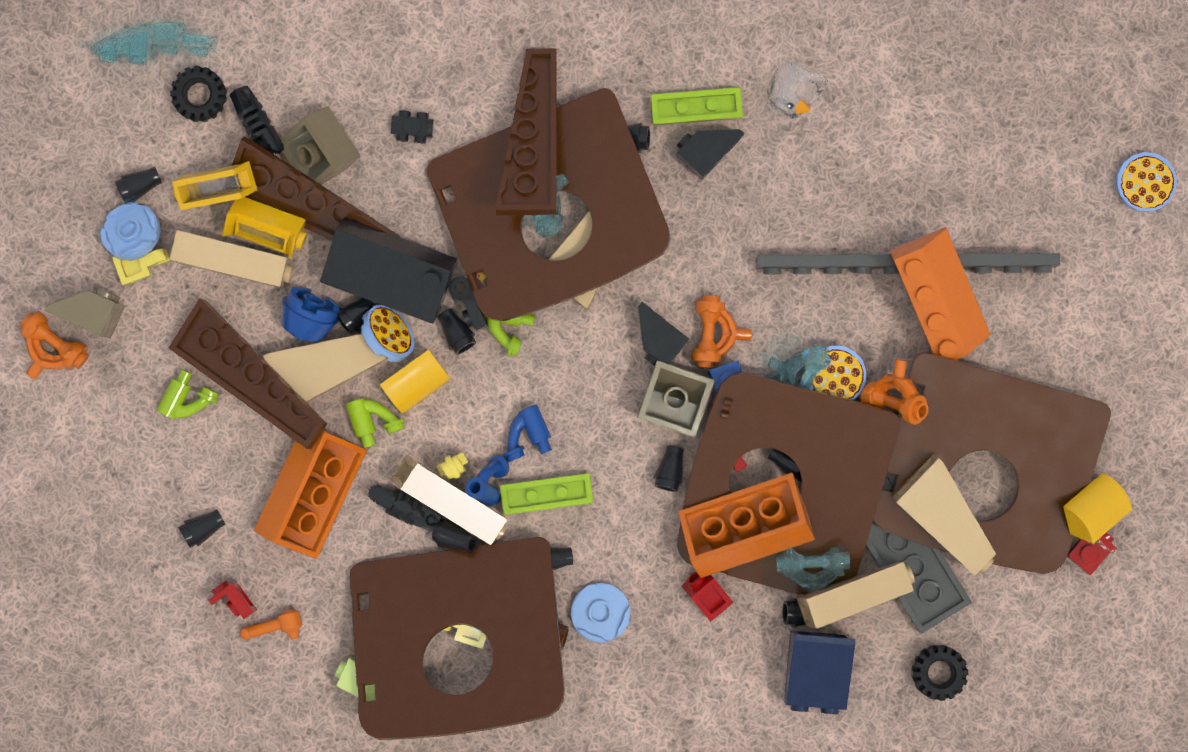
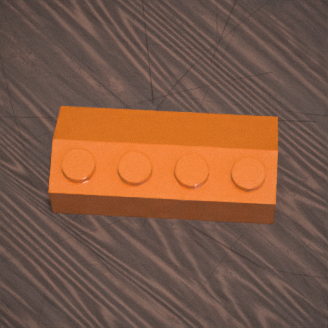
(941, 294)
(310, 493)
(746, 525)

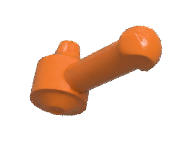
(287, 622)

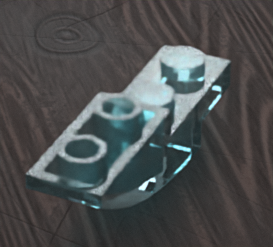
(141, 41)

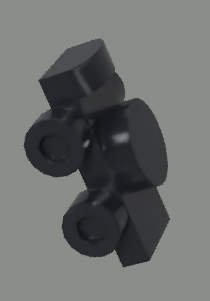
(407, 126)

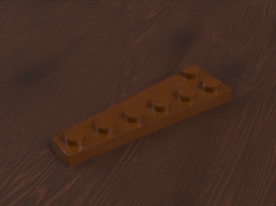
(531, 156)
(297, 194)
(236, 366)

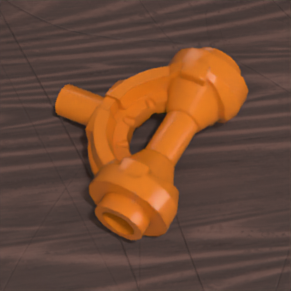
(710, 311)
(70, 353)
(912, 405)

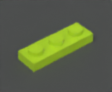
(696, 106)
(546, 494)

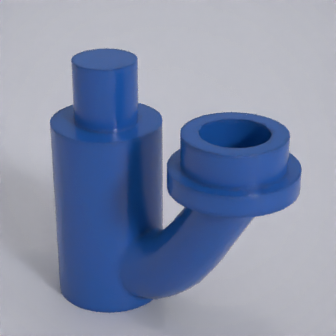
(536, 429)
(480, 489)

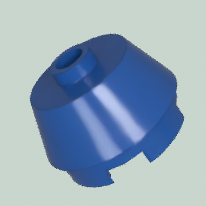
(308, 315)

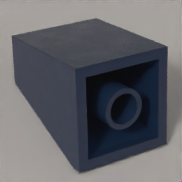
(818, 671)

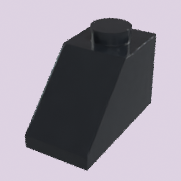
(706, 149)
(659, 337)

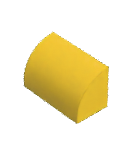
(415, 381)
(1097, 508)

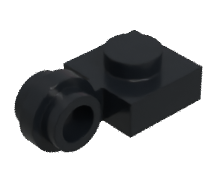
(472, 313)

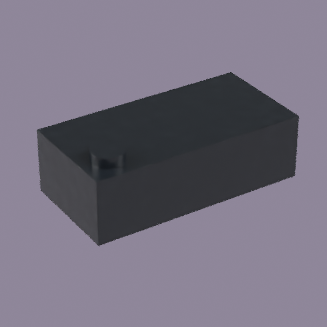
(388, 270)

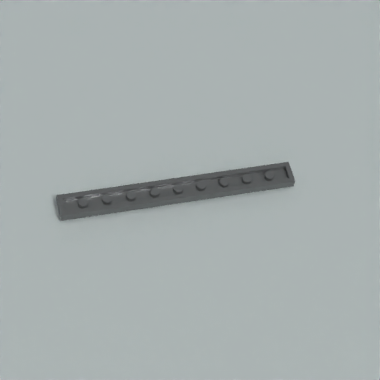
(866, 262)

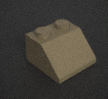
(319, 146)
(90, 310)
(675, 398)

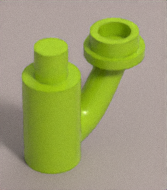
(512, 345)
(176, 393)
(362, 423)

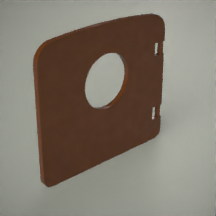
(601, 170)
(1038, 428)
(833, 441)
(496, 589)

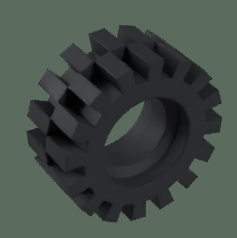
(180, 94)
(956, 680)

